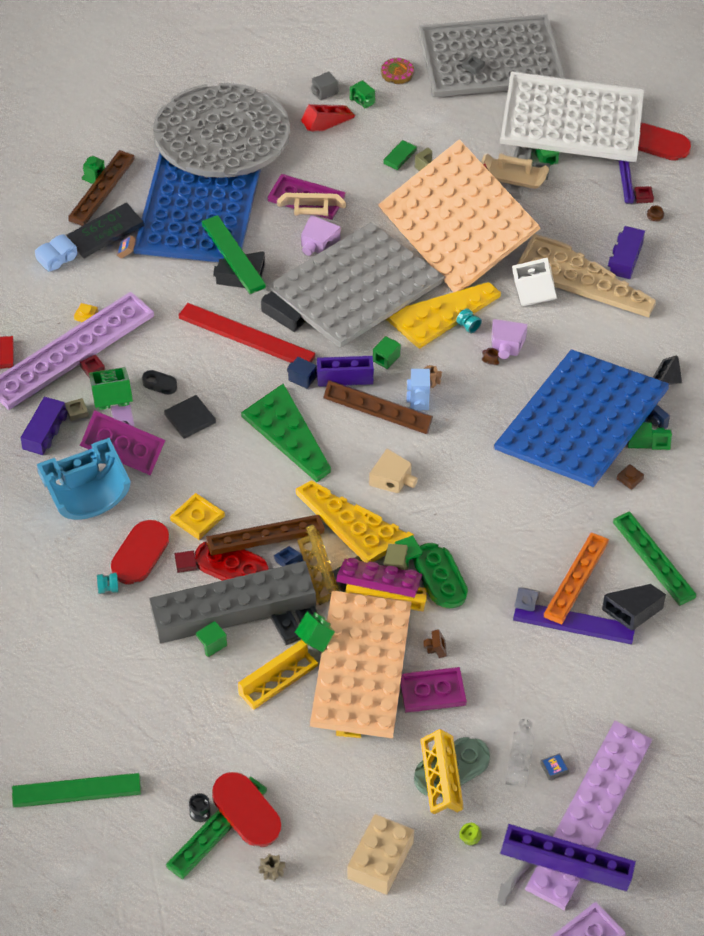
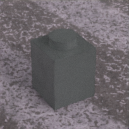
(324, 85)

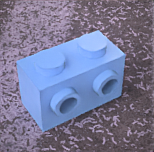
(419, 389)

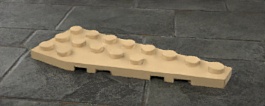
(586, 278)

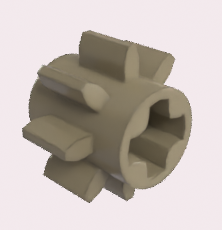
(267, 863)

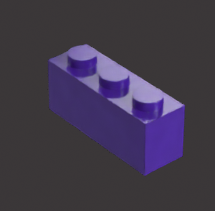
(626, 252)
(345, 370)
(43, 425)

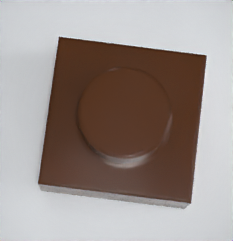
(630, 476)

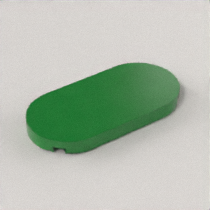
(441, 576)

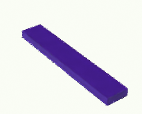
(579, 624)

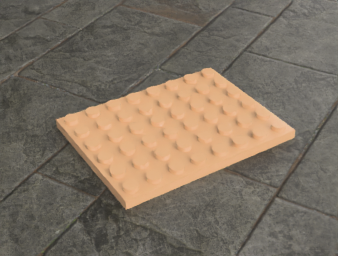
(459, 217)

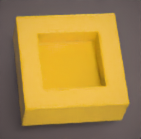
(84, 312)

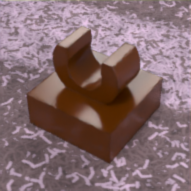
(436, 644)

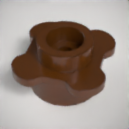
(490, 356)

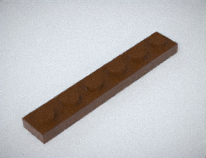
(101, 188)
(378, 407)
(262, 535)

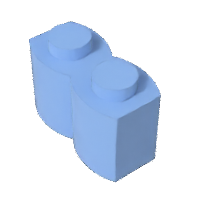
(56, 252)

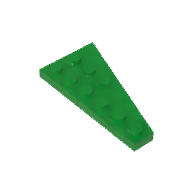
(283, 425)

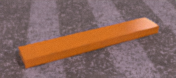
(576, 578)

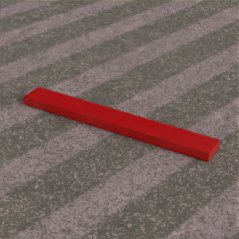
(244, 334)

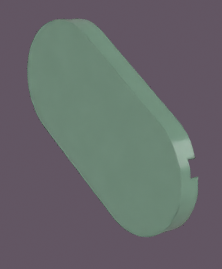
(471, 757)

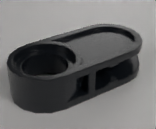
(163, 384)

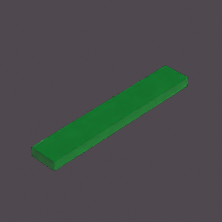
(233, 254)
(654, 558)
(76, 790)
(203, 841)

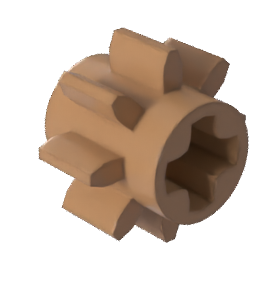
(435, 375)

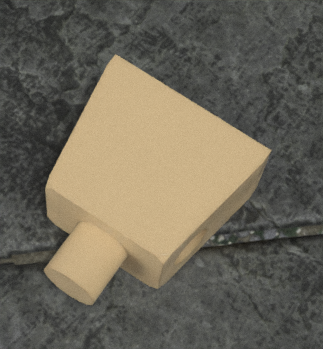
(392, 473)

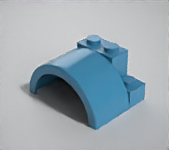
(83, 488)

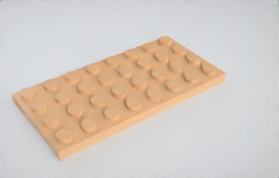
(361, 665)

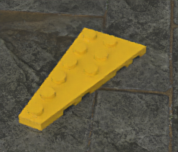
(434, 317)
(355, 525)

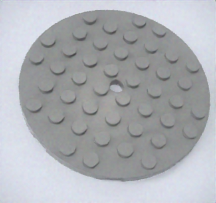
(191, 138)

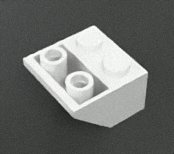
(534, 282)

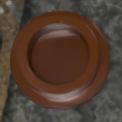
(655, 213)

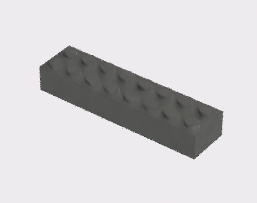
(233, 601)

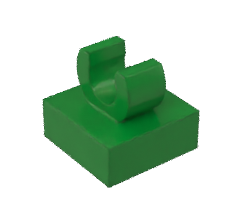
(661, 439)

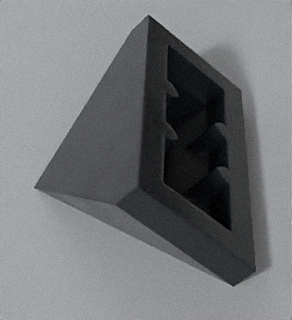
(669, 371)

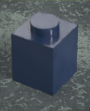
(302, 372)

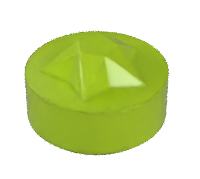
(470, 834)

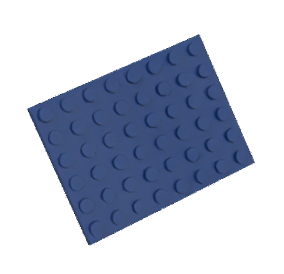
(181, 202)
(581, 417)

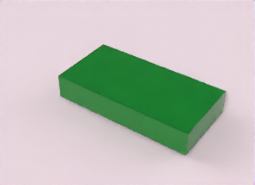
(399, 155)

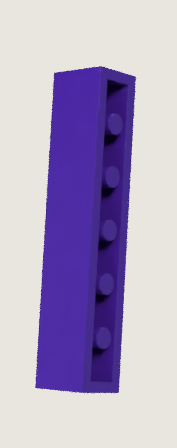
(568, 857)

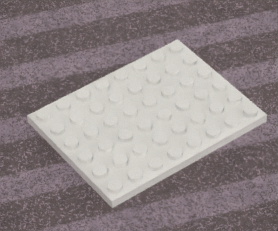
(572, 116)

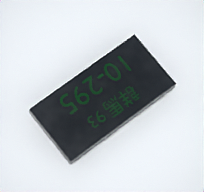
(105, 230)

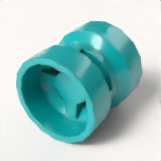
(468, 320)
(102, 583)

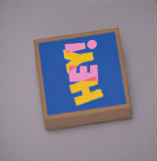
(126, 246)

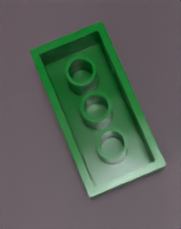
(111, 388)

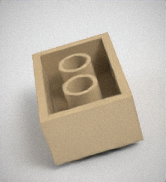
(380, 854)

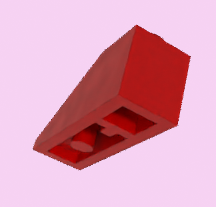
(323, 117)

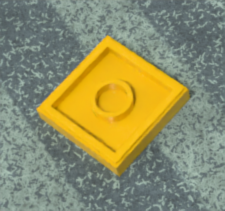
(197, 516)

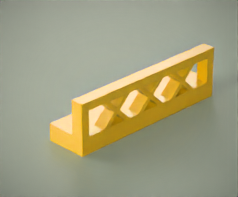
(417, 603)
(272, 669)
(446, 767)

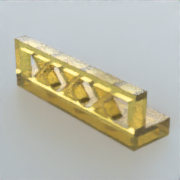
(323, 565)

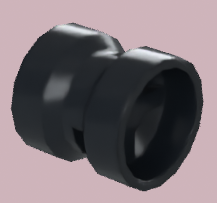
(199, 807)

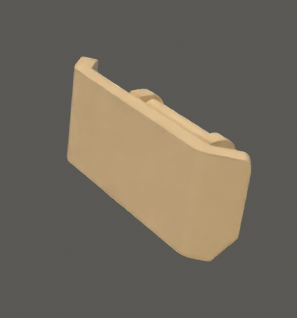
(515, 171)
(311, 199)

